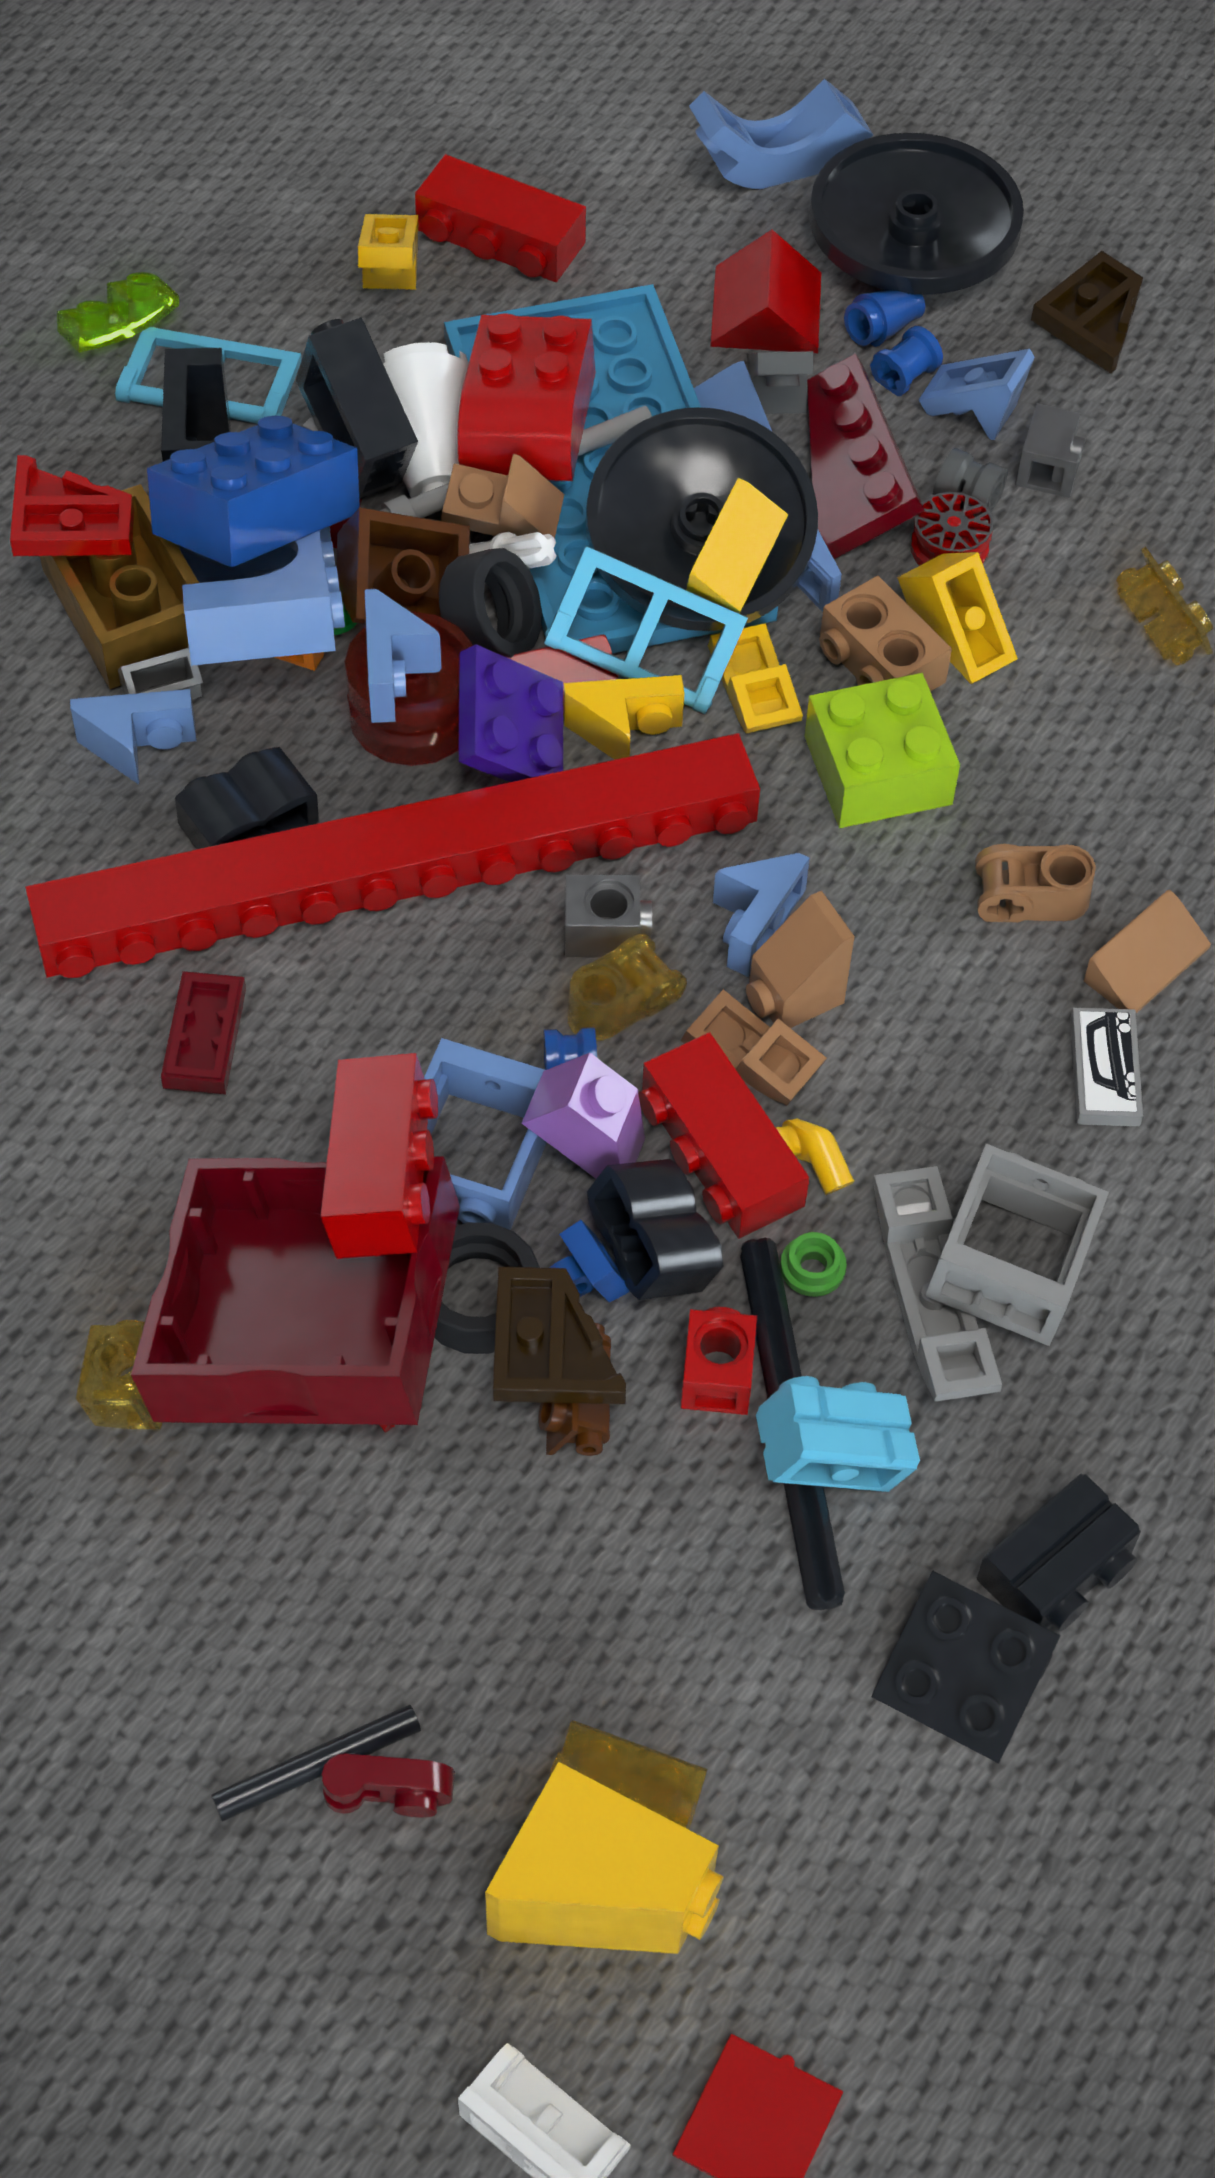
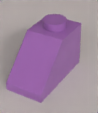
(587, 1114)

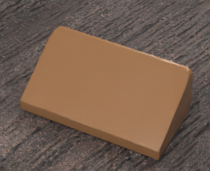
(1147, 954)

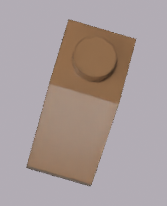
(802, 965)

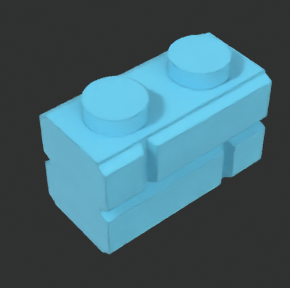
(837, 1436)

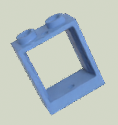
(498, 1085)

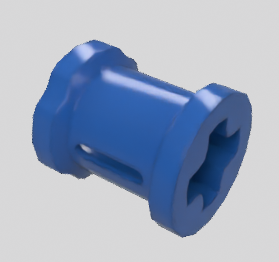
(907, 360)

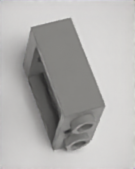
(998, 1288)

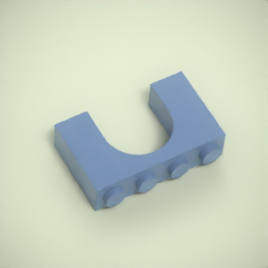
(266, 605)

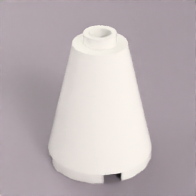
(430, 392)

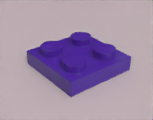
(508, 717)

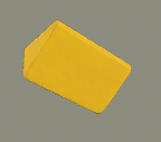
(737, 547)

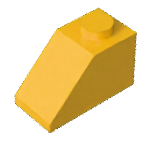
(962, 609)

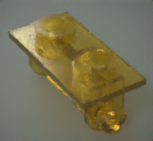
(1156, 590)
(635, 1771)

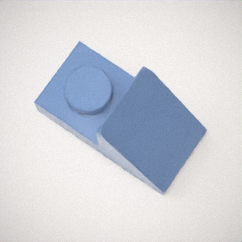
(981, 384)
(395, 647)
(120, 723)
(761, 901)

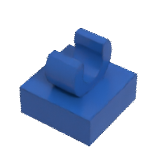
(590, 1263)

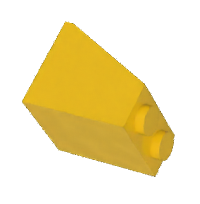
(602, 1874)

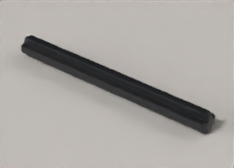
(780, 1363)

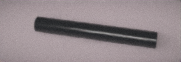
(310, 1764)

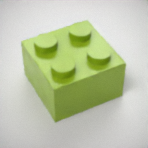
(881, 750)

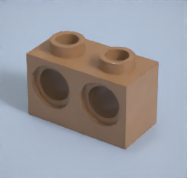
(882, 637)

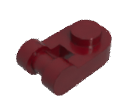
(410, 1784)

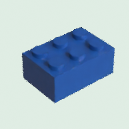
(253, 490)

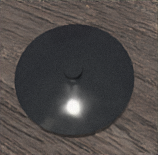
(916, 213)
(665, 490)

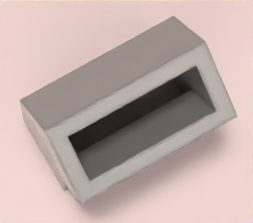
(159, 671)

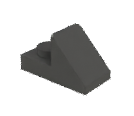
(781, 380)

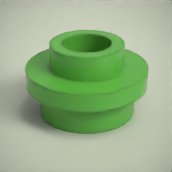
(816, 1247)

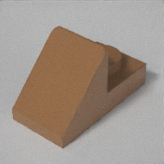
(503, 503)

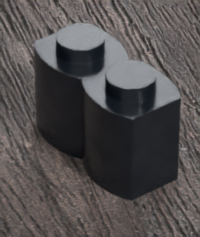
(248, 801)
(655, 1229)

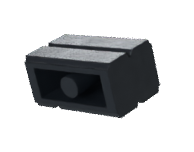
(1061, 1555)

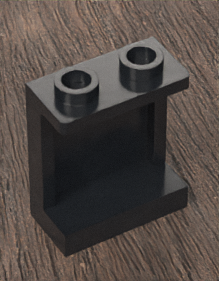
(193, 399)

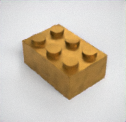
(126, 603)

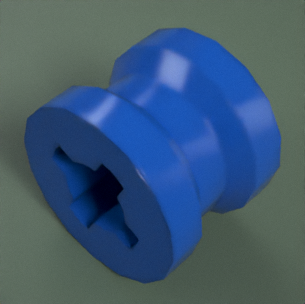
(563, 1048)

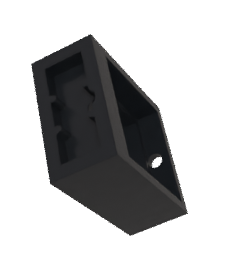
(356, 401)

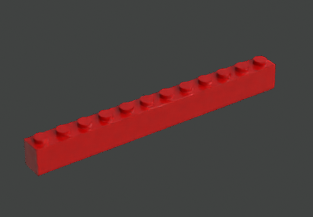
(392, 855)

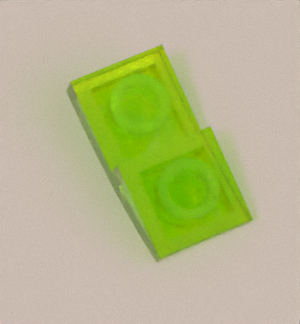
(129, 310)

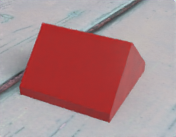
(767, 299)

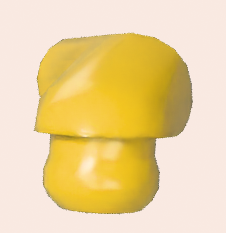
(820, 1148)

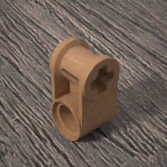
(1034, 882)

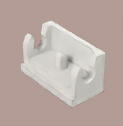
(538, 2121)

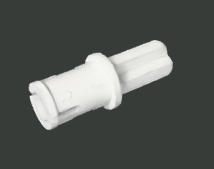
(532, 548)

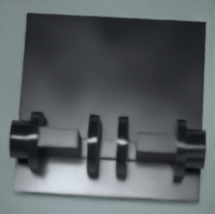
(966, 1666)

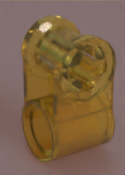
(628, 983)

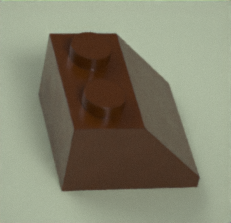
(397, 557)

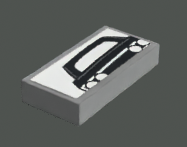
(1106, 1067)

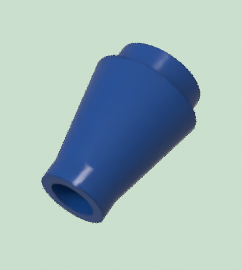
(881, 315)

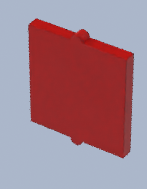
(757, 2116)

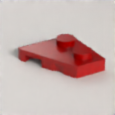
(68, 515)

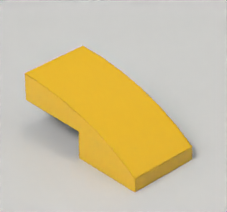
(757, 683)

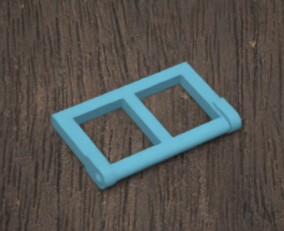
(129, 386)
(557, 637)

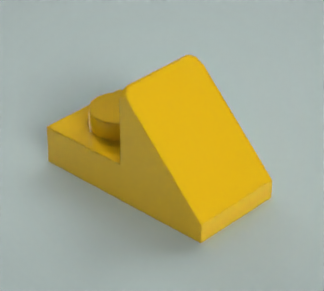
(388, 251)
(612, 708)

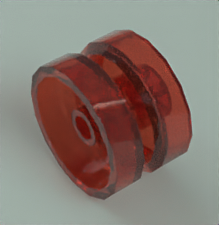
(426, 718)

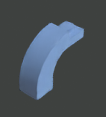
(783, 146)

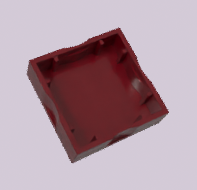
(267, 1319)

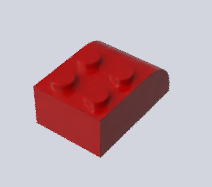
(527, 394)

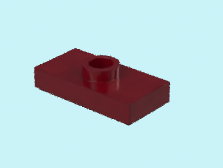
(203, 1033)

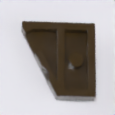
(1092, 309)
(549, 1343)

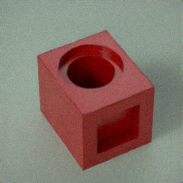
(715, 1385)

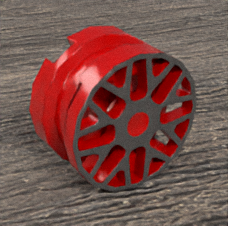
(946, 519)

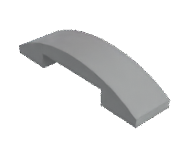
(945, 1341)

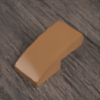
(765, 1057)

